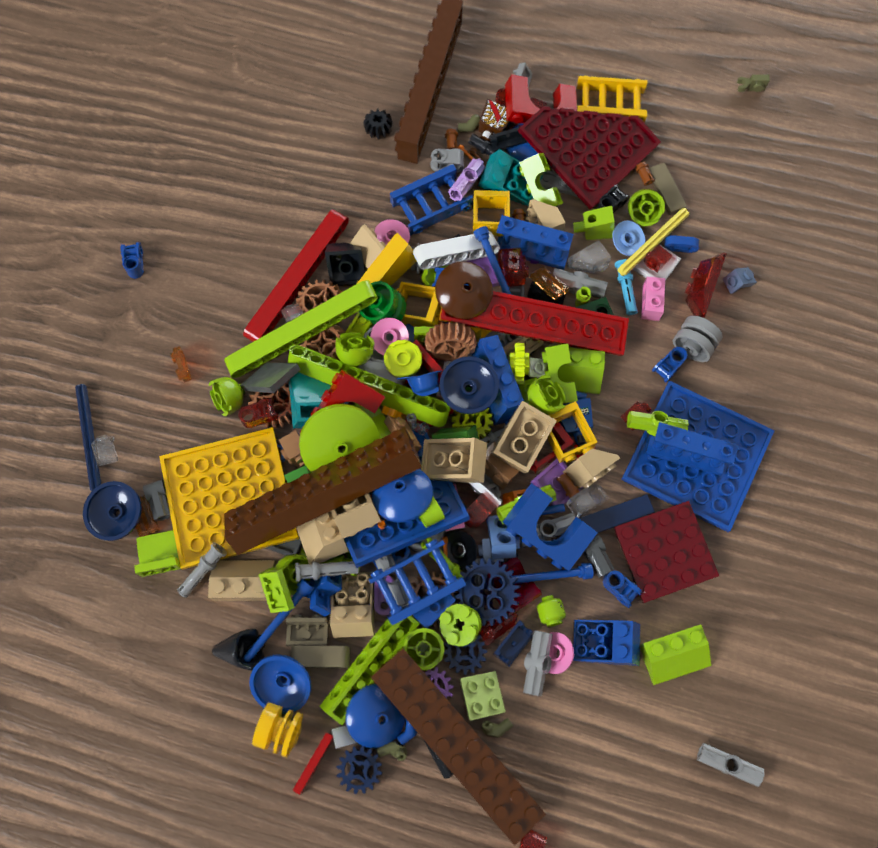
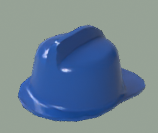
(424, 384)

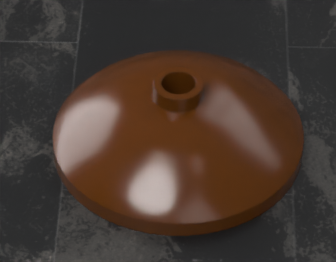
(455, 298)

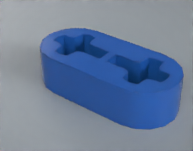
(682, 244)

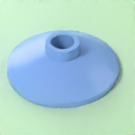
(633, 234)

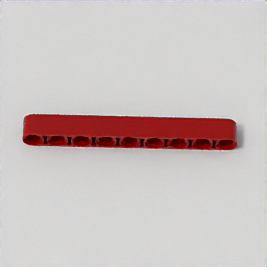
(295, 276)

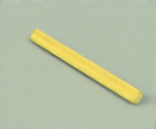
(650, 244)

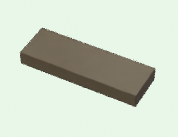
(667, 188)

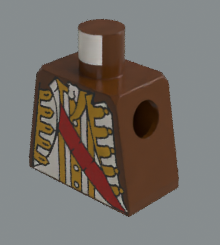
(493, 120)

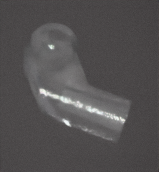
(421, 428)

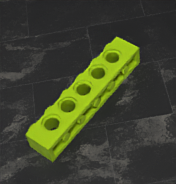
(375, 654)

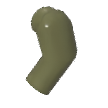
(471, 125)
(496, 730)
(394, 749)

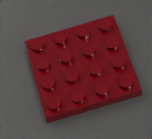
(666, 551)

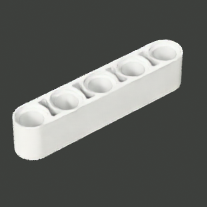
(451, 251)

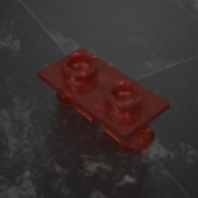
(491, 633)

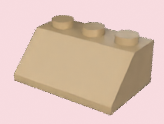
(321, 539)
(238, 580)

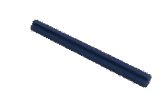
(87, 435)

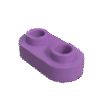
(379, 599)

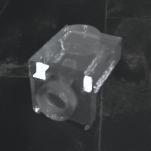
(104, 450)

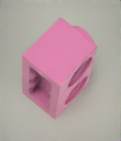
(653, 298)

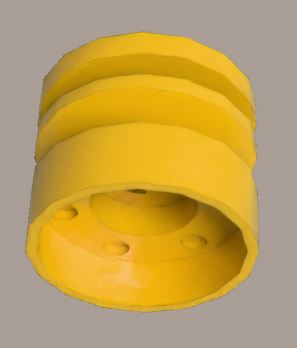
(276, 729)

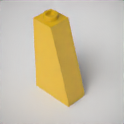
(391, 262)

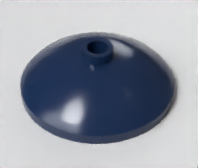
(469, 373)
(101, 510)

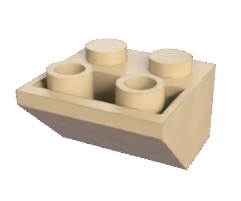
(545, 215)
(370, 245)
(591, 467)

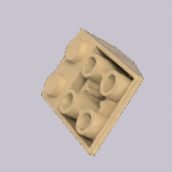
(353, 607)

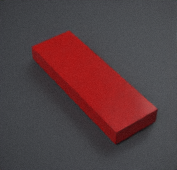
(313, 763)

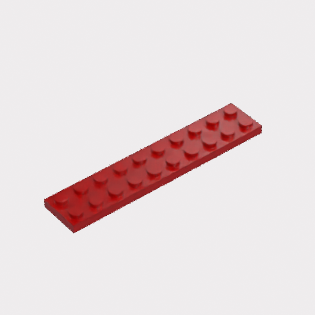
(550, 323)

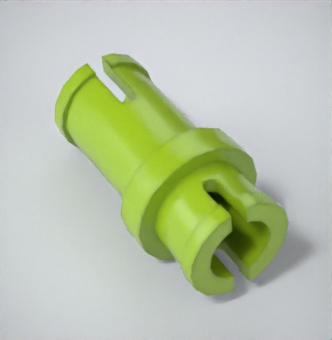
(582, 296)

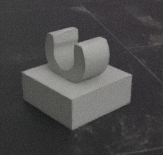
(523, 70)

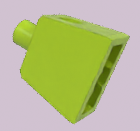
(596, 224)

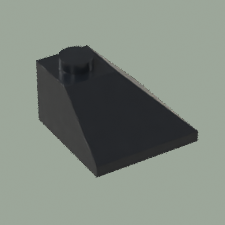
(344, 263)

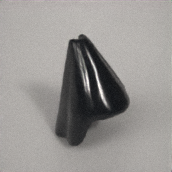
(236, 646)

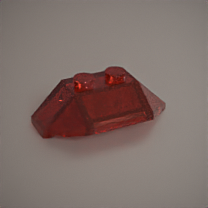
(703, 284)

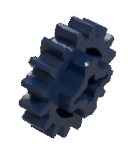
(458, 658)
(351, 776)

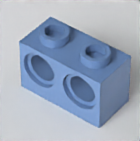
(501, 541)

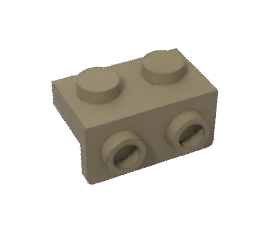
(307, 631)

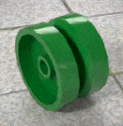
(388, 305)

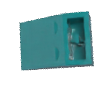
(502, 175)
(304, 397)

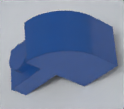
(321, 596)

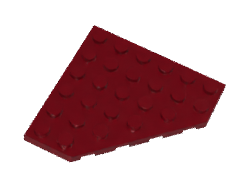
(588, 147)

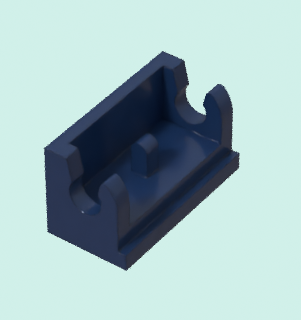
(513, 644)

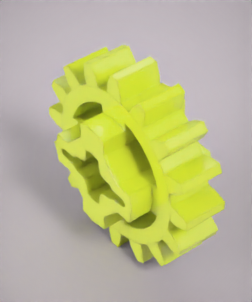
(519, 362)
(478, 417)

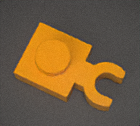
(392, 412)

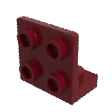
(528, 590)

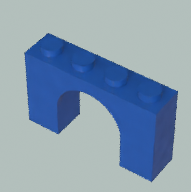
(508, 395)
(563, 550)

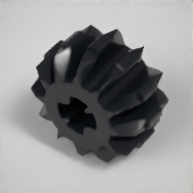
(378, 123)

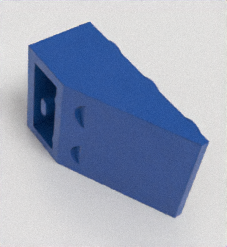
(607, 642)

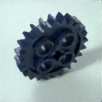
(506, 593)

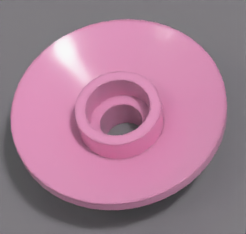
(389, 228)
(385, 327)
(565, 659)

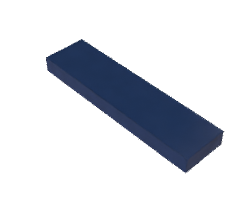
(619, 514)

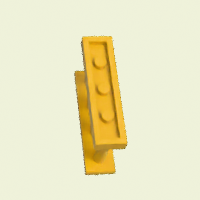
(617, 85)

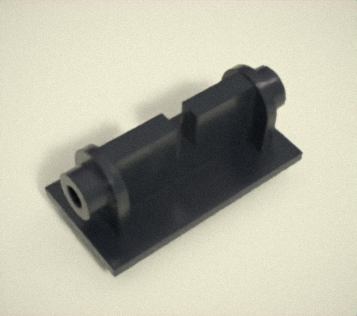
(506, 139)
(538, 293)

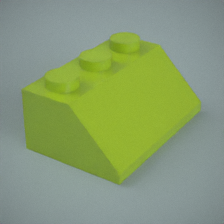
(585, 370)
(676, 654)

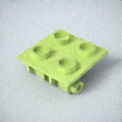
(482, 695)

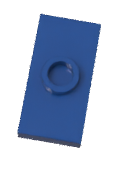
(432, 613)

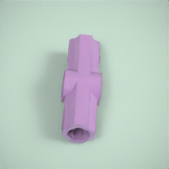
(466, 179)

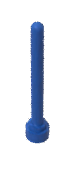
(482, 235)
(583, 571)
(303, 589)

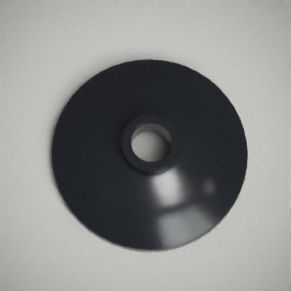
(466, 541)

